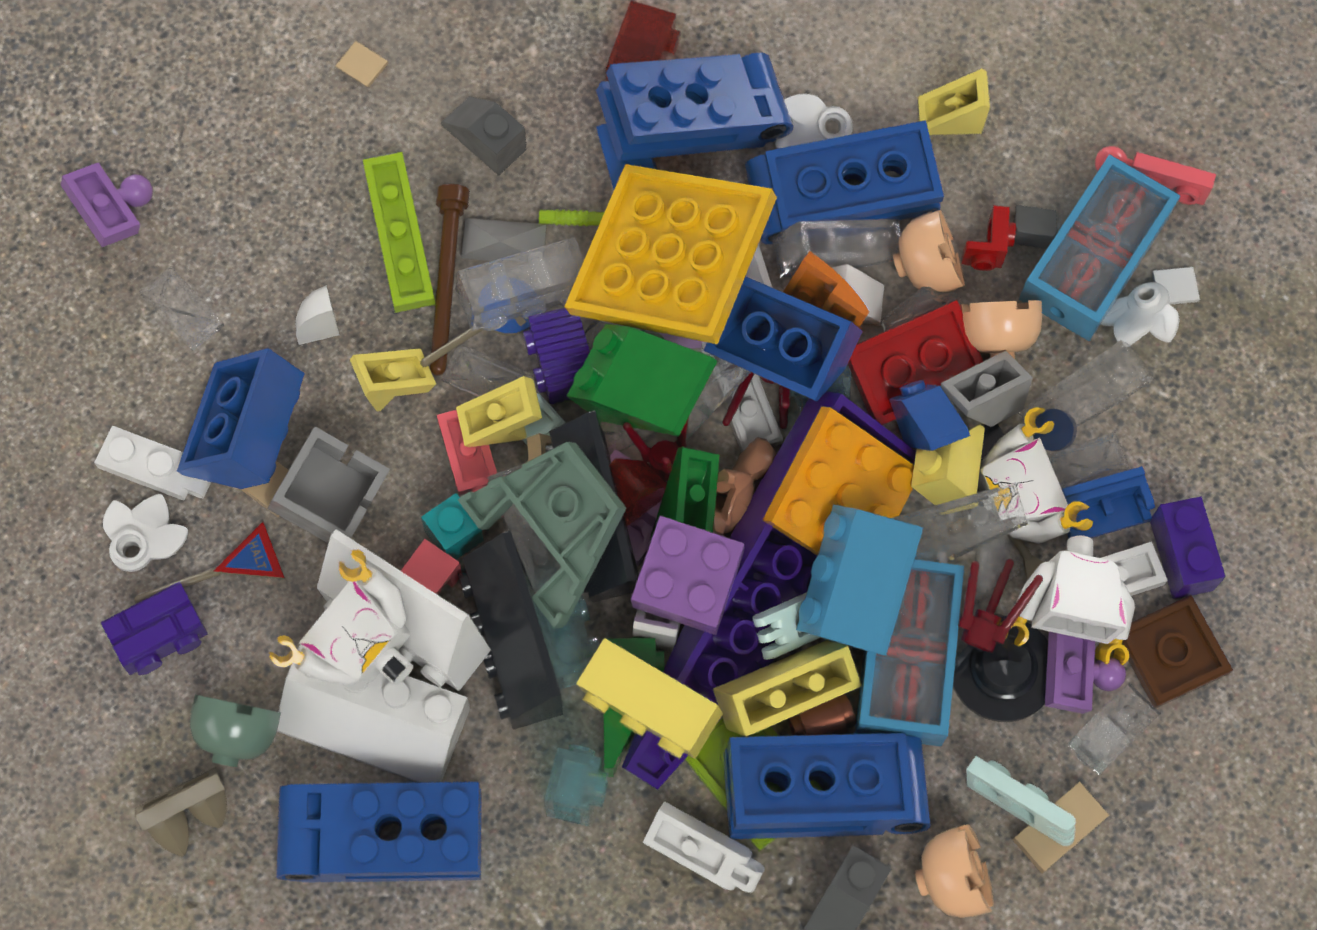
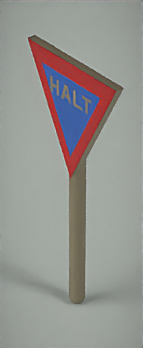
(251, 558)

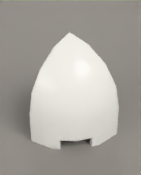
(316, 318)

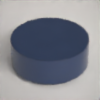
(1063, 432)

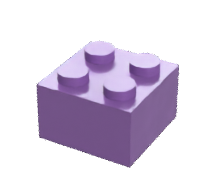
(687, 575)

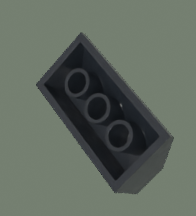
(617, 568)
(511, 632)

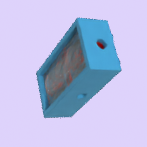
(1099, 247)
(914, 681)

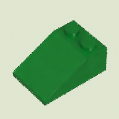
(641, 380)

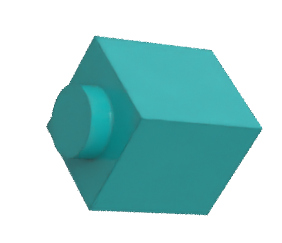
(452, 528)

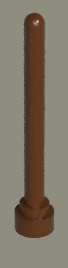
(452, 201)

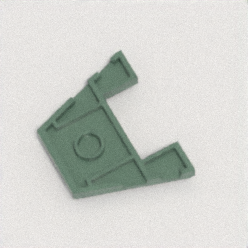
(568, 511)

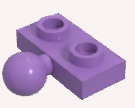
(103, 205)
(1073, 672)

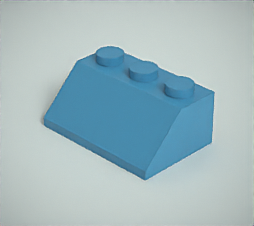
(859, 579)

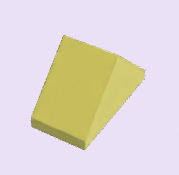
(957, 106)

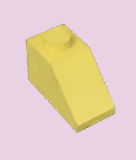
(949, 470)

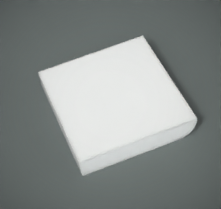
(1179, 283)

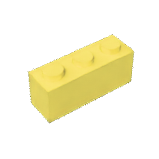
(787, 687)
(648, 700)

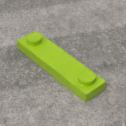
(398, 232)

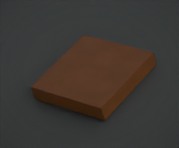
(1174, 652)

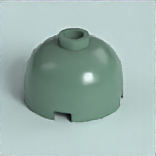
(232, 729)

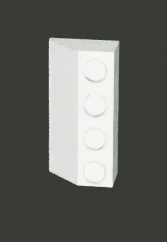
(440, 634)
(385, 725)

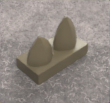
(165, 814)

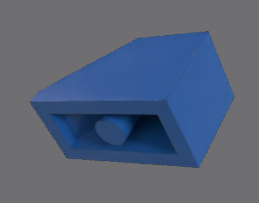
(927, 417)

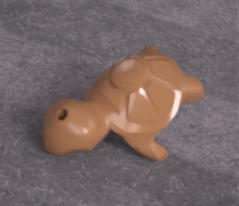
(737, 485)

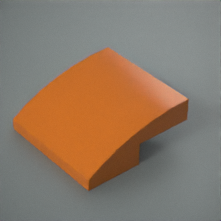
(826, 289)

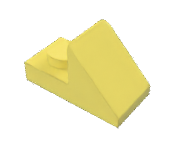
(391, 375)
(500, 414)

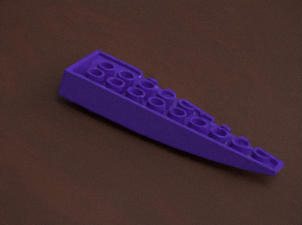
(768, 575)

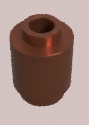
(825, 719)

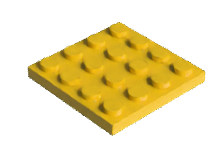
(671, 253)

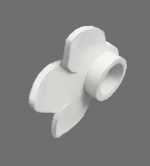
(809, 120)
(1141, 312)
(142, 527)

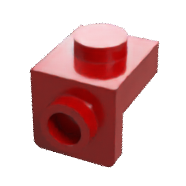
(1000, 236)

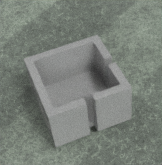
(324, 492)

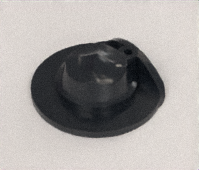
(1005, 682)

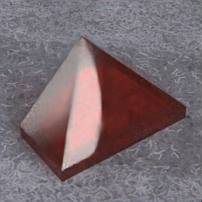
(637, 486)

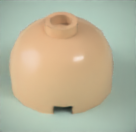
(929, 254)
(1002, 325)
(955, 874)

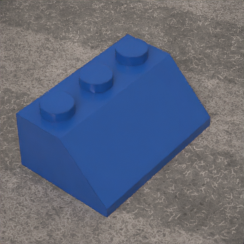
(786, 340)
(242, 420)

